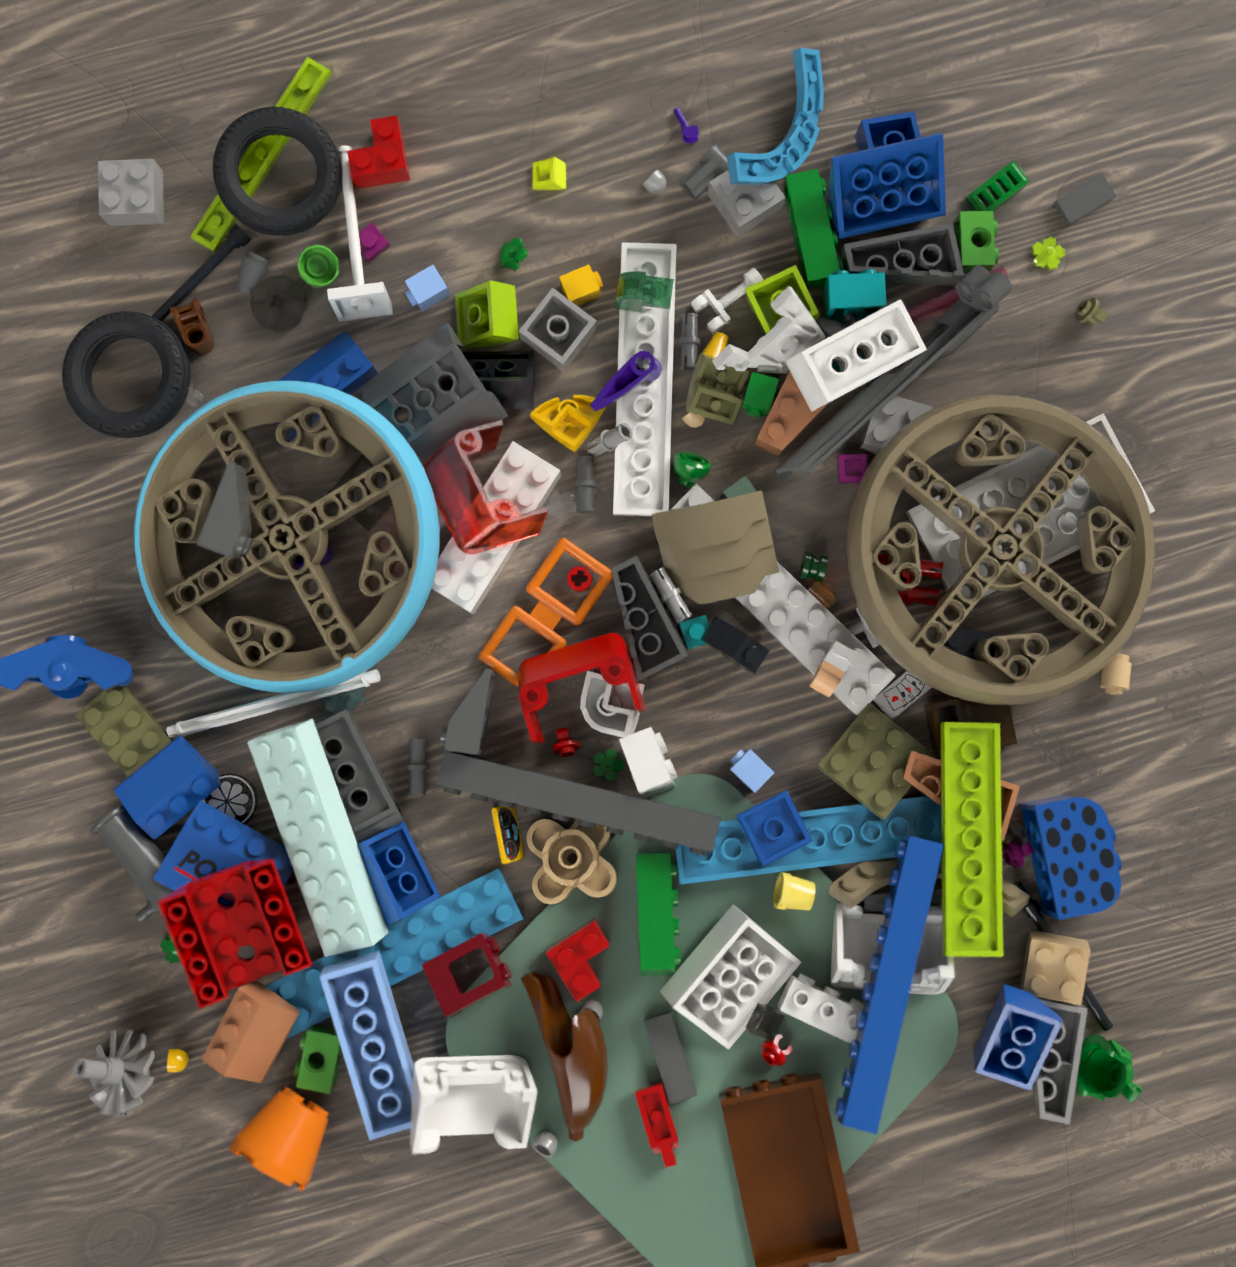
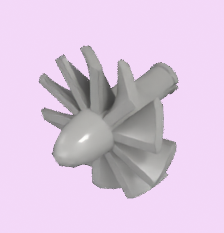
(118, 1078)

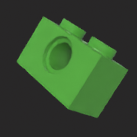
(980, 226)
(312, 1075)

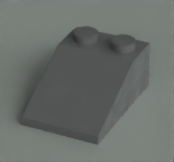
(228, 521)
(469, 723)

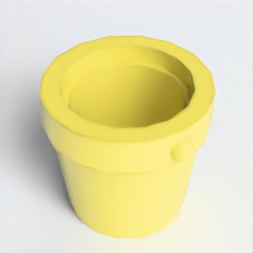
(793, 893)

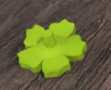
(1047, 253)

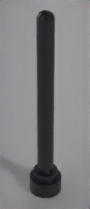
(236, 239)

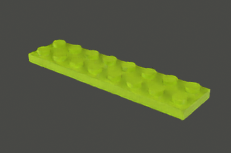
(971, 840)

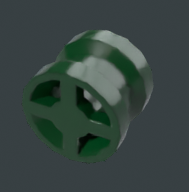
(813, 567)

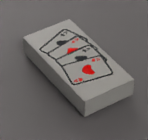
(900, 694)

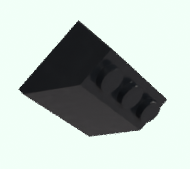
(506, 375)

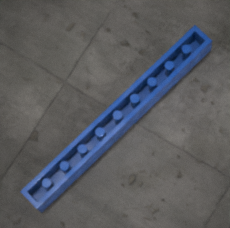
(889, 984)

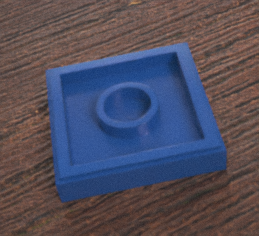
(774, 828)

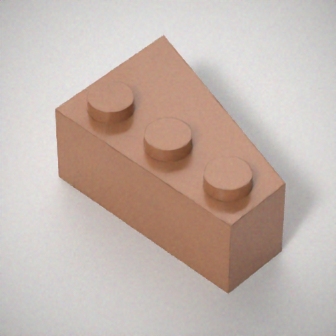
(786, 419)

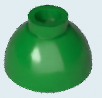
(690, 468)

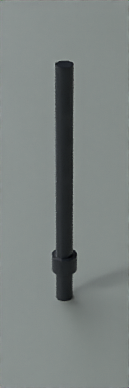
(1032, 911)

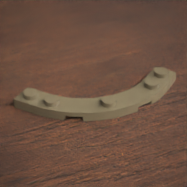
(874, 874)

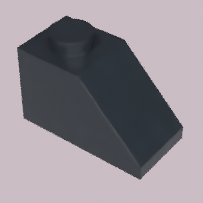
(735, 645)

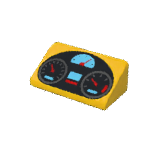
(507, 834)

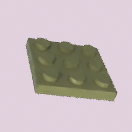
(872, 761)

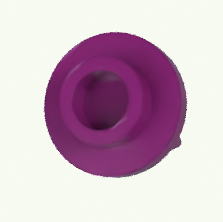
(1014, 854)

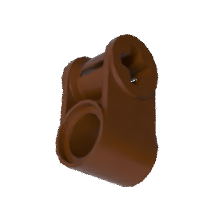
(191, 323)

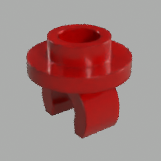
(565, 747)
(773, 1054)

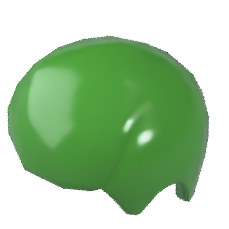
(318, 266)

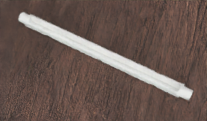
(267, 705)

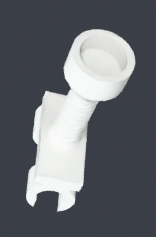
(722, 320)

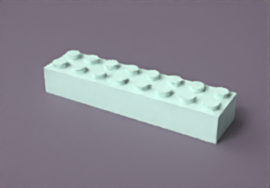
(318, 838)

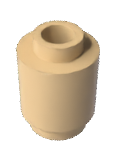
(1116, 675)

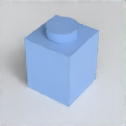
(426, 288)
(750, 769)

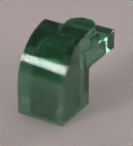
(639, 290)

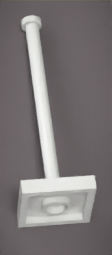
(360, 299)

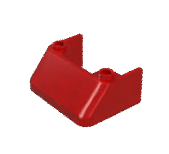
(605, 651)

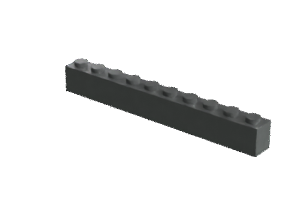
(579, 801)

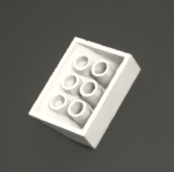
(729, 976)

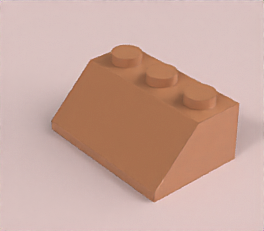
(251, 1033)

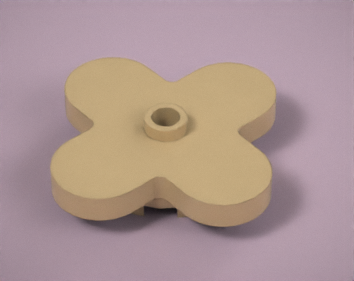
(557, 876)

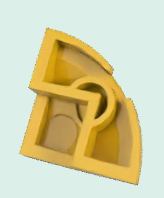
(568, 420)

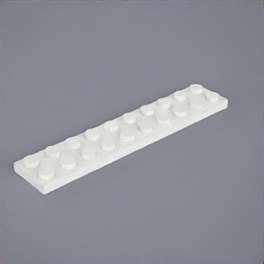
(644, 460)
(808, 628)

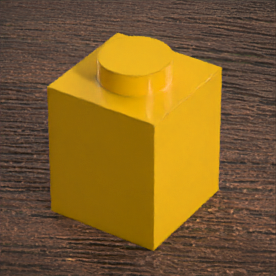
(581, 285)

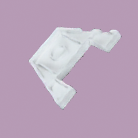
(787, 339)

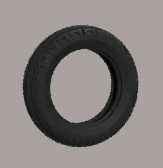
(285, 122)
(92, 341)

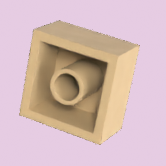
(1055, 967)

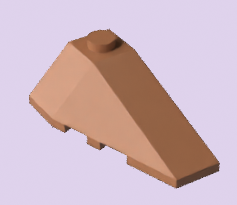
(925, 775)

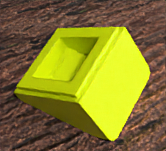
(549, 174)

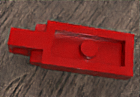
(658, 1121)

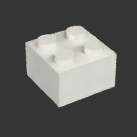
(647, 763)

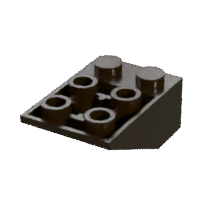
(968, 712)

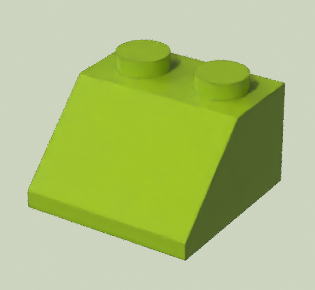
(487, 315)

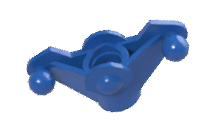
(64, 667)

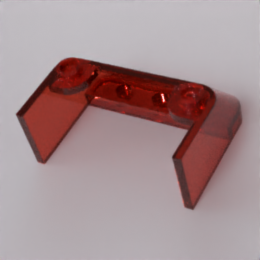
(468, 512)

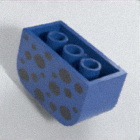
(1072, 855)

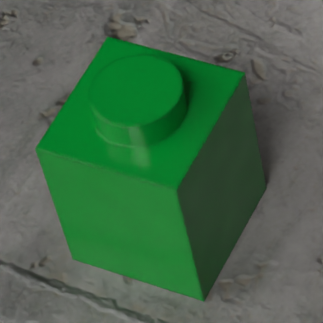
(759, 395)

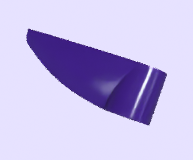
(628, 378)

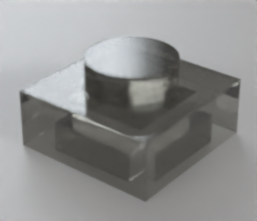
(765, 1021)

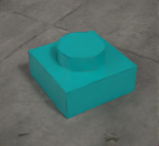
(693, 631)

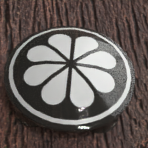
(234, 797)

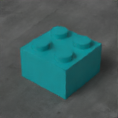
(853, 294)

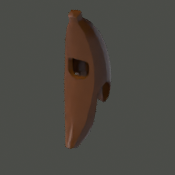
(574, 1050)

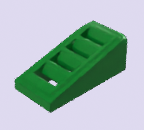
(1010, 176)

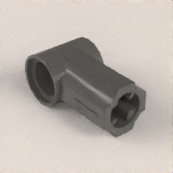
(710, 166)

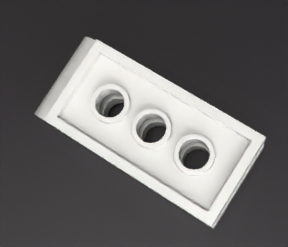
(813, 366)

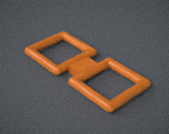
(548, 610)

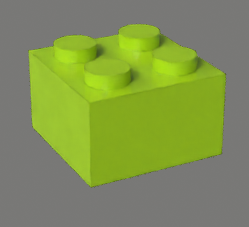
(766, 291)

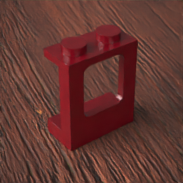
(443, 982)

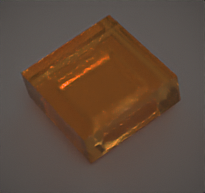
(822, 594)

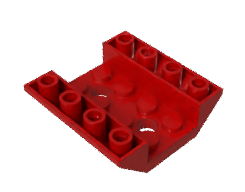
(211, 934)

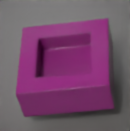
(372, 242)
(851, 468)

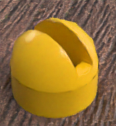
(176, 1060)

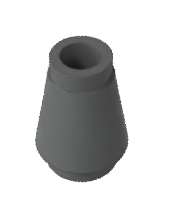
(251, 271)

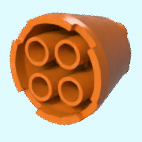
(284, 1138)

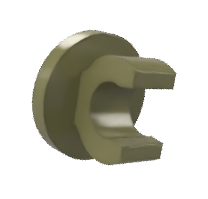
(1089, 312)

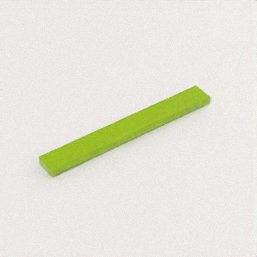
(262, 154)

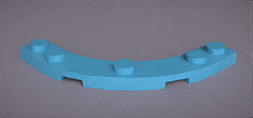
(801, 137)

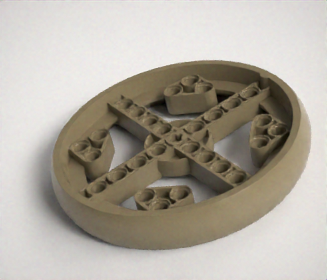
(1121, 512)

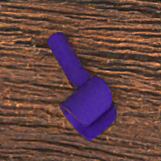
(689, 133)

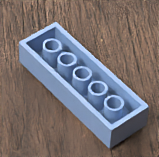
(371, 1042)

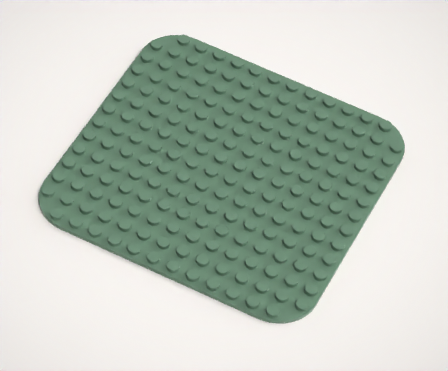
(693, 1208)

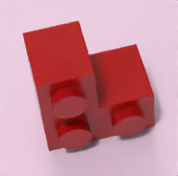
(385, 160)
(572, 955)

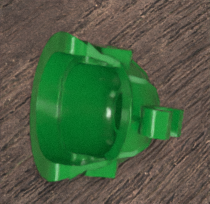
(1105, 1070)

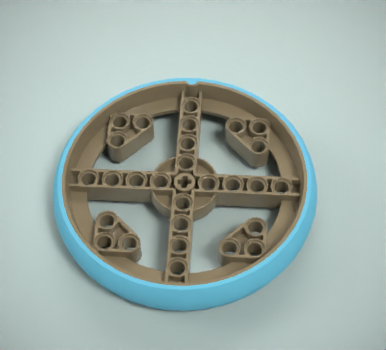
(159, 529)

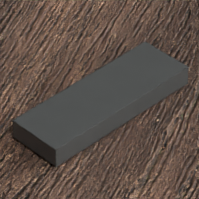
(670, 1057)

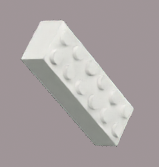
(526, 483)

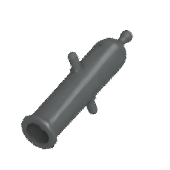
(136, 855)

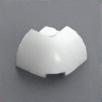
(608, 706)

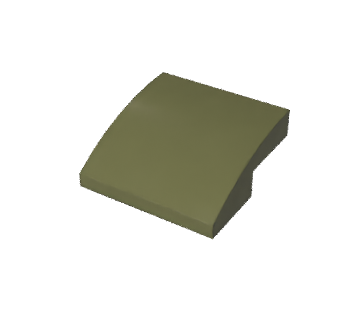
(715, 391)

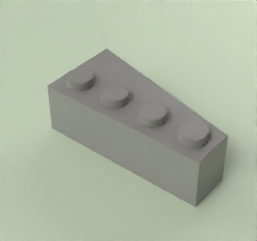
(1058, 1076)

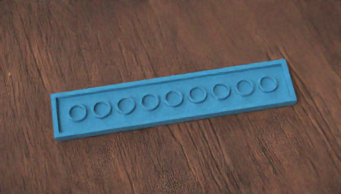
(837, 834)
(472, 909)

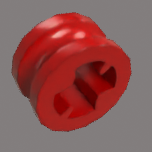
(574, 572)

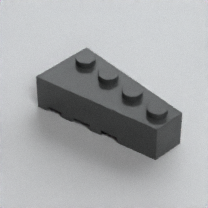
(909, 257)
(648, 625)

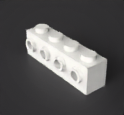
(820, 1007)

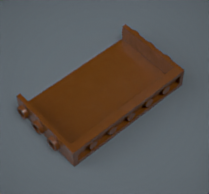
(789, 1171)

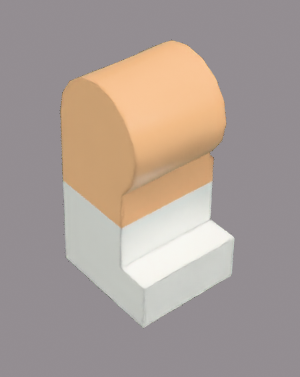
(832, 668)

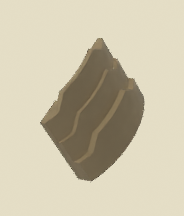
(717, 547)

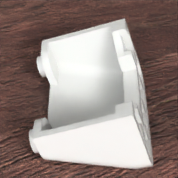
(855, 942)
(471, 1098)

